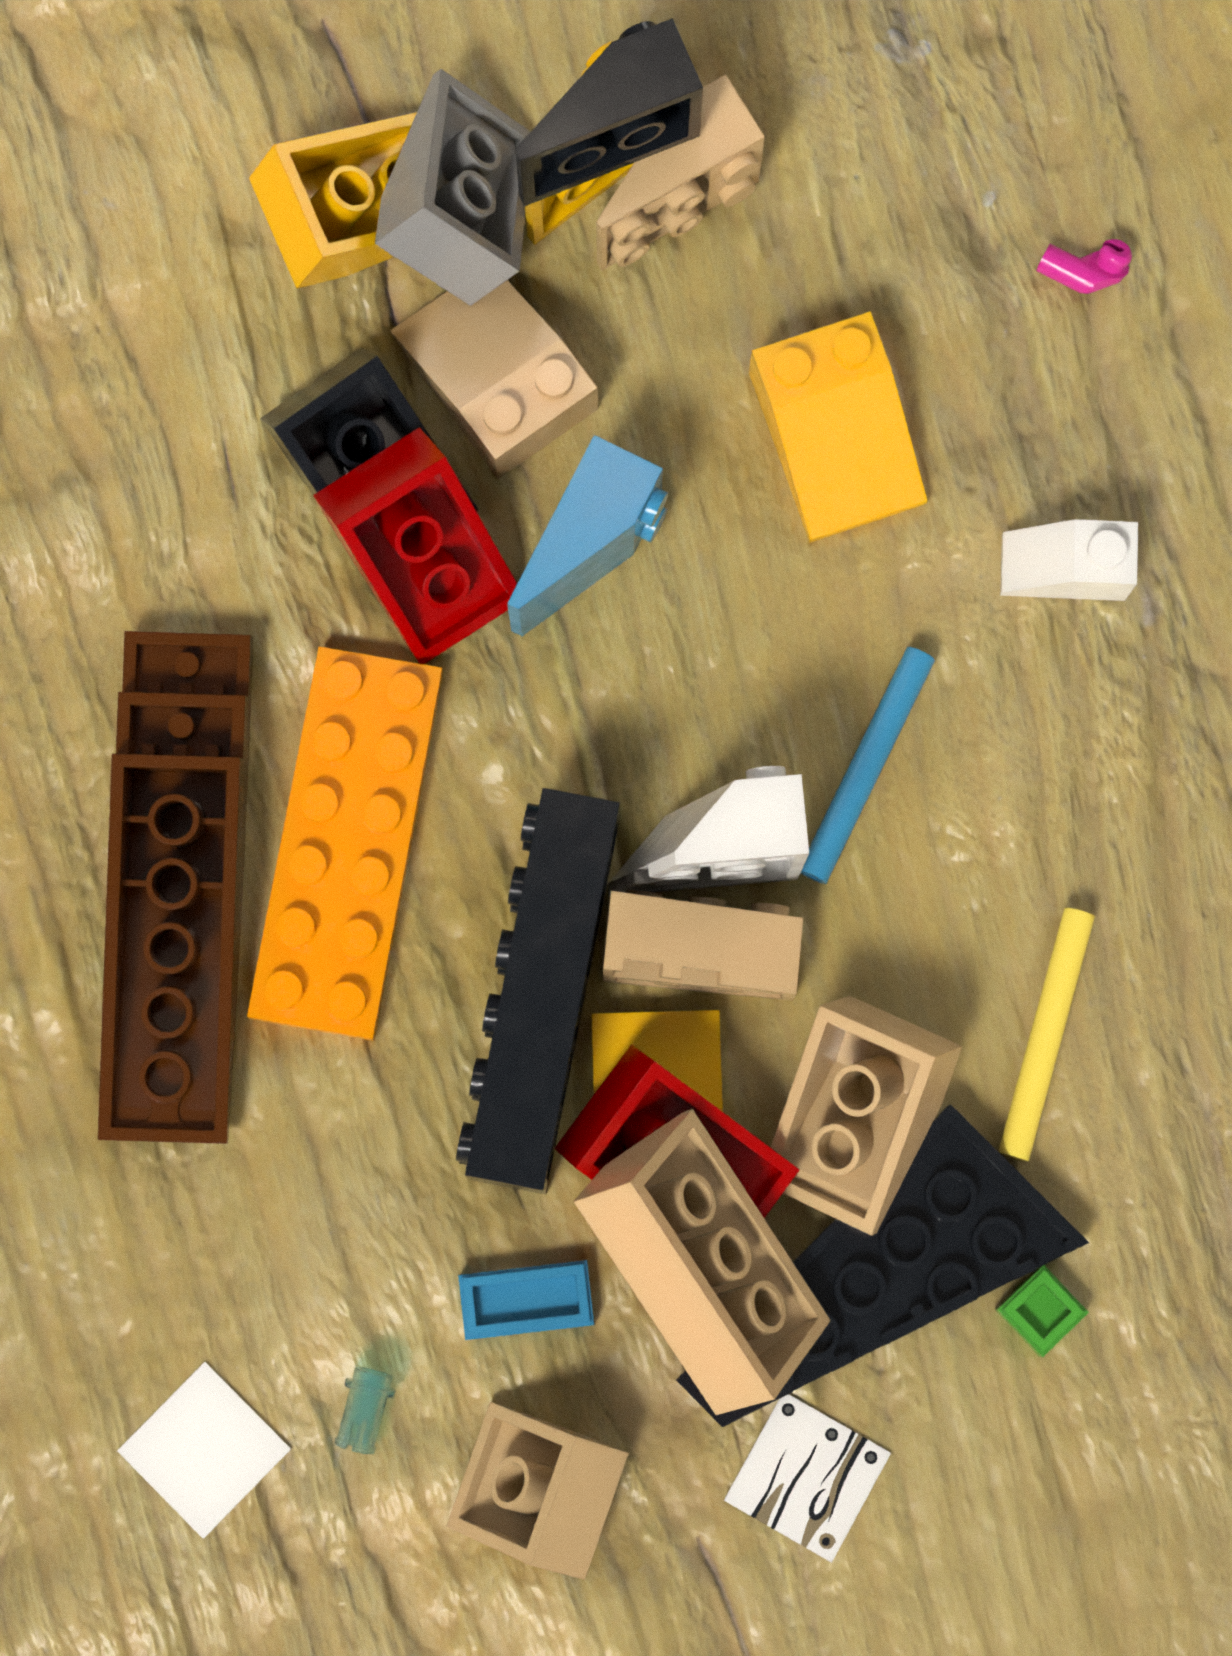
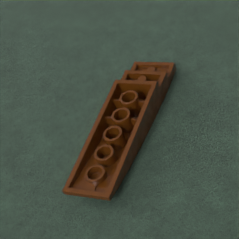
(175, 887)

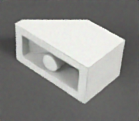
(1071, 560)

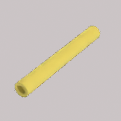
(1046, 1034)

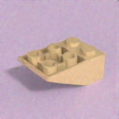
(685, 181)

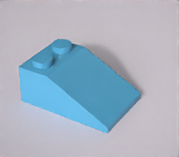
(594, 529)

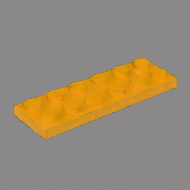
(345, 844)

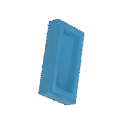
(526, 1300)

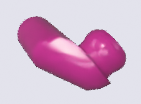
(1089, 272)

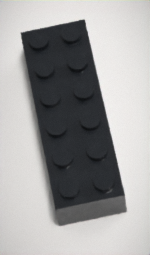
(542, 991)

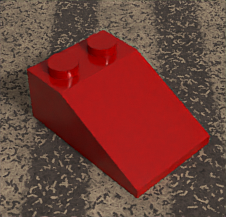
(419, 545)
(644, 1097)

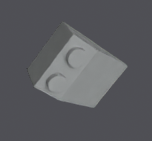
(456, 193)

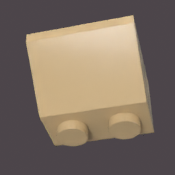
(537, 1491)

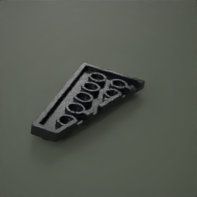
(948, 1238)

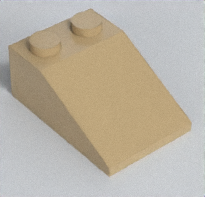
(498, 373)
(861, 1109)

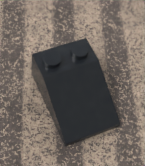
(621, 110)
(342, 420)

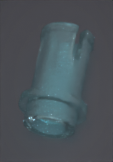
(364, 1409)

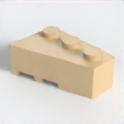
(702, 945)

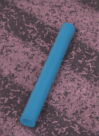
(867, 764)

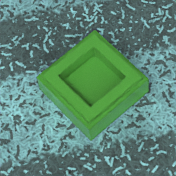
(1041, 1311)

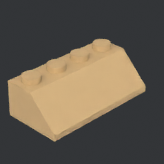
(704, 1264)

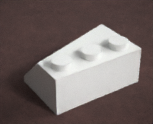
(727, 838)

